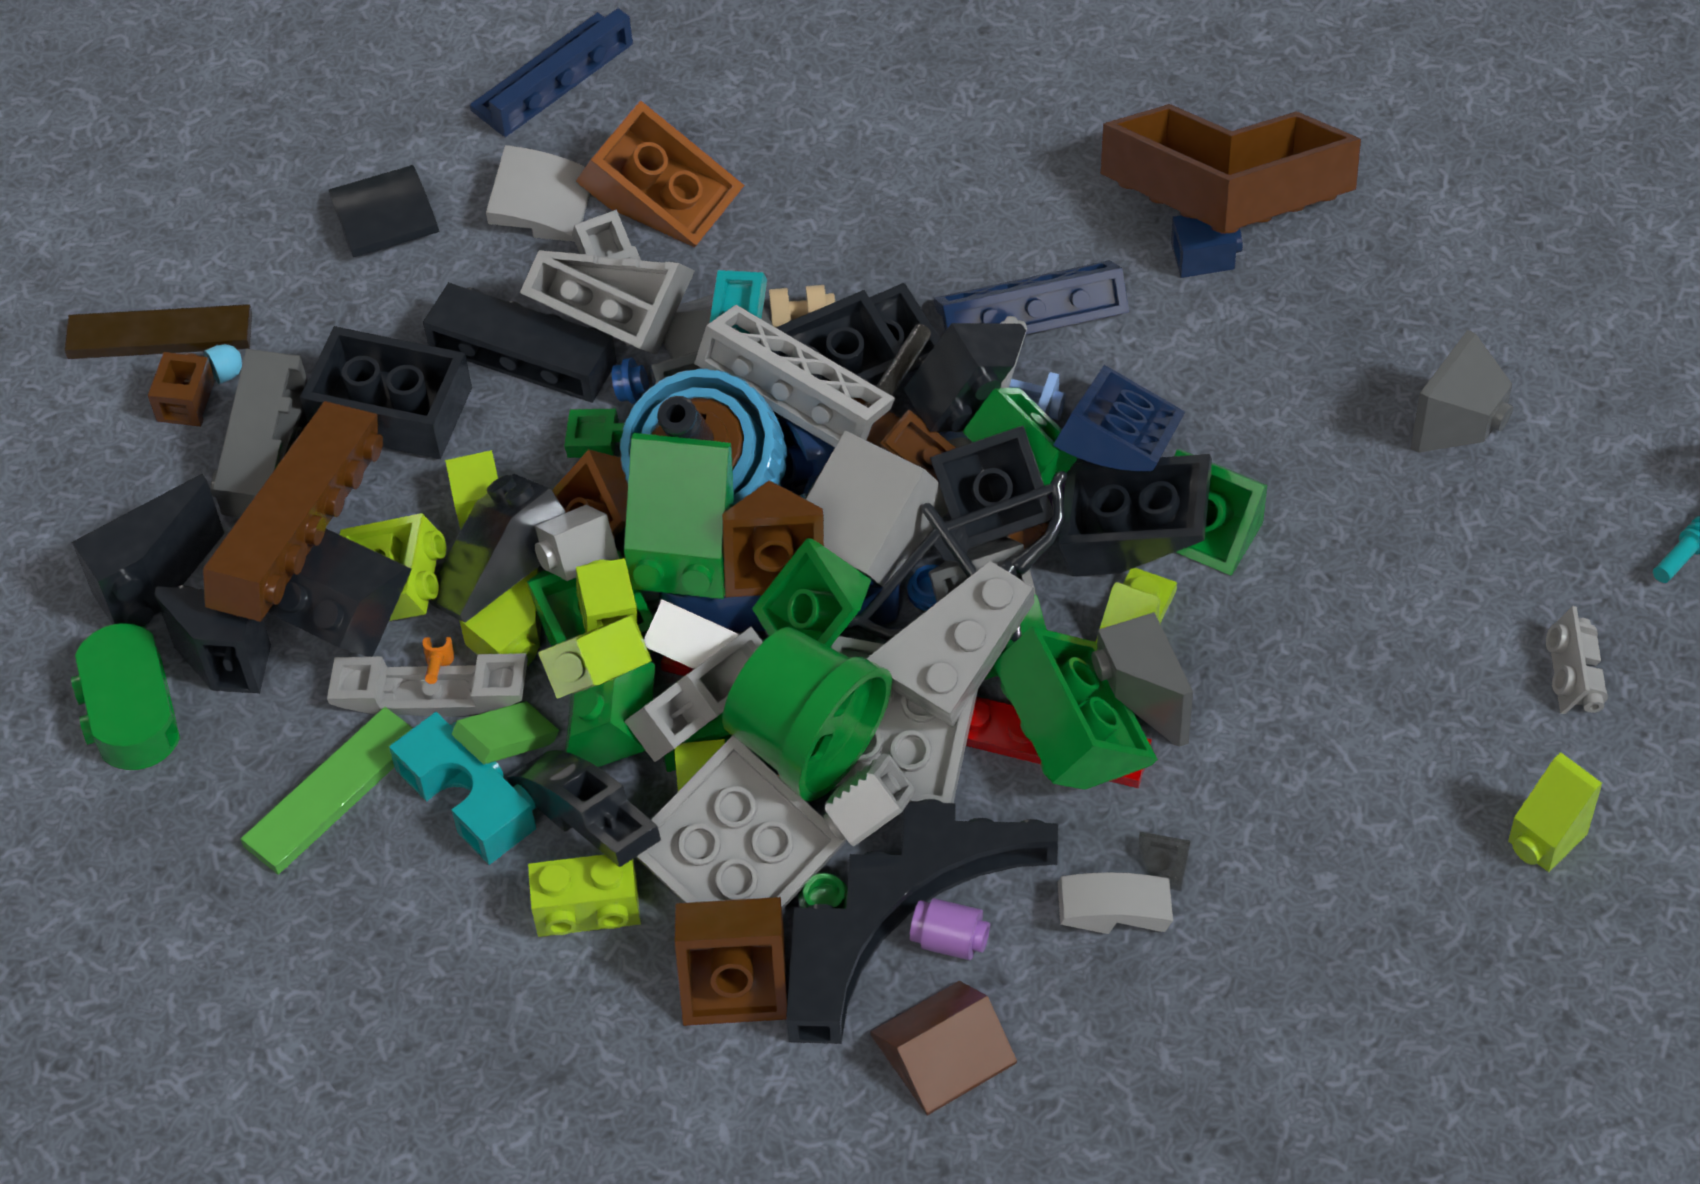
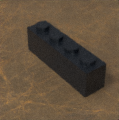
(521, 341)

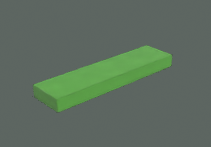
(326, 793)

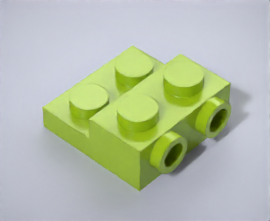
(413, 543)

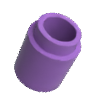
(949, 928)

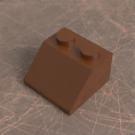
(731, 961)

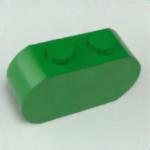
(125, 697)

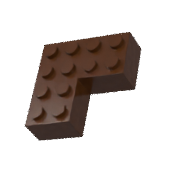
(1225, 173)

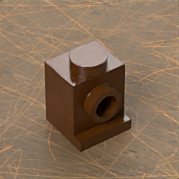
(181, 388)

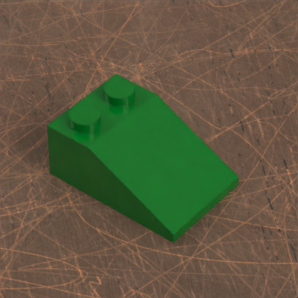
(676, 514)

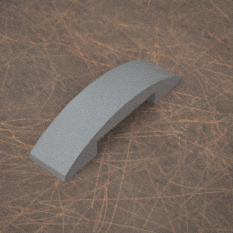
(370, 685)

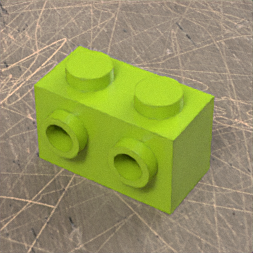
(582, 895)

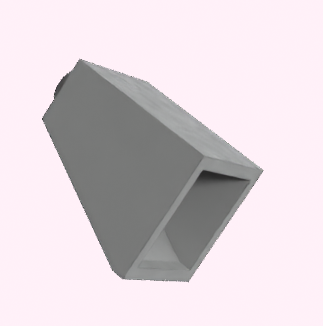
(874, 506)

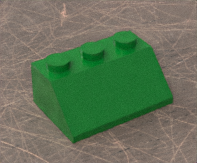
(1069, 713)

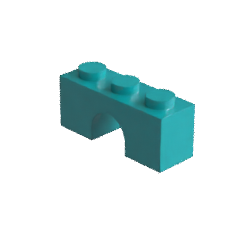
(492, 814)

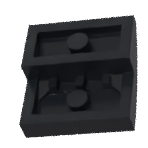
(383, 211)

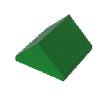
(1232, 518)
(813, 594)

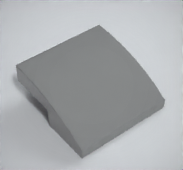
(537, 193)

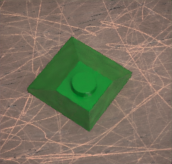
(599, 714)

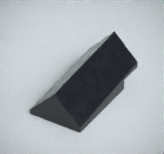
(862, 331)

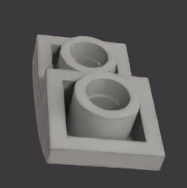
(1104, 899)

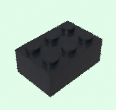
(406, 383)

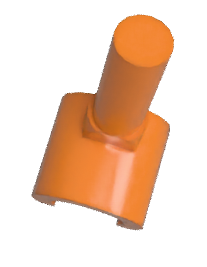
(437, 657)

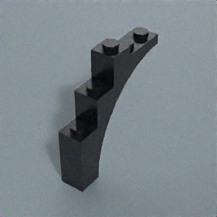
(883, 889)

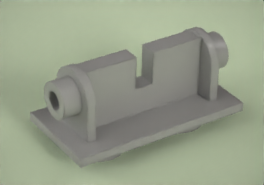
(1572, 646)

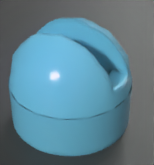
(224, 361)

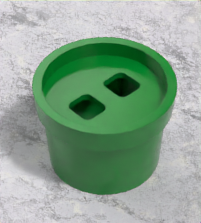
(806, 709)

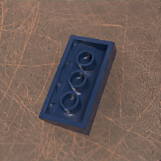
(1119, 424)

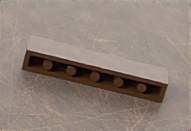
(291, 511)

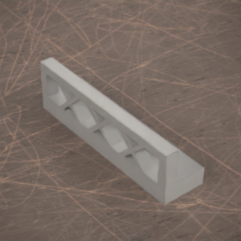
(787, 382)

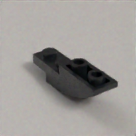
(588, 800)

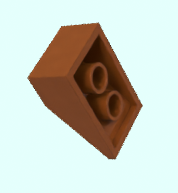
(659, 178)

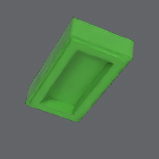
(504, 732)

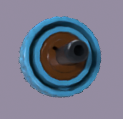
(713, 408)

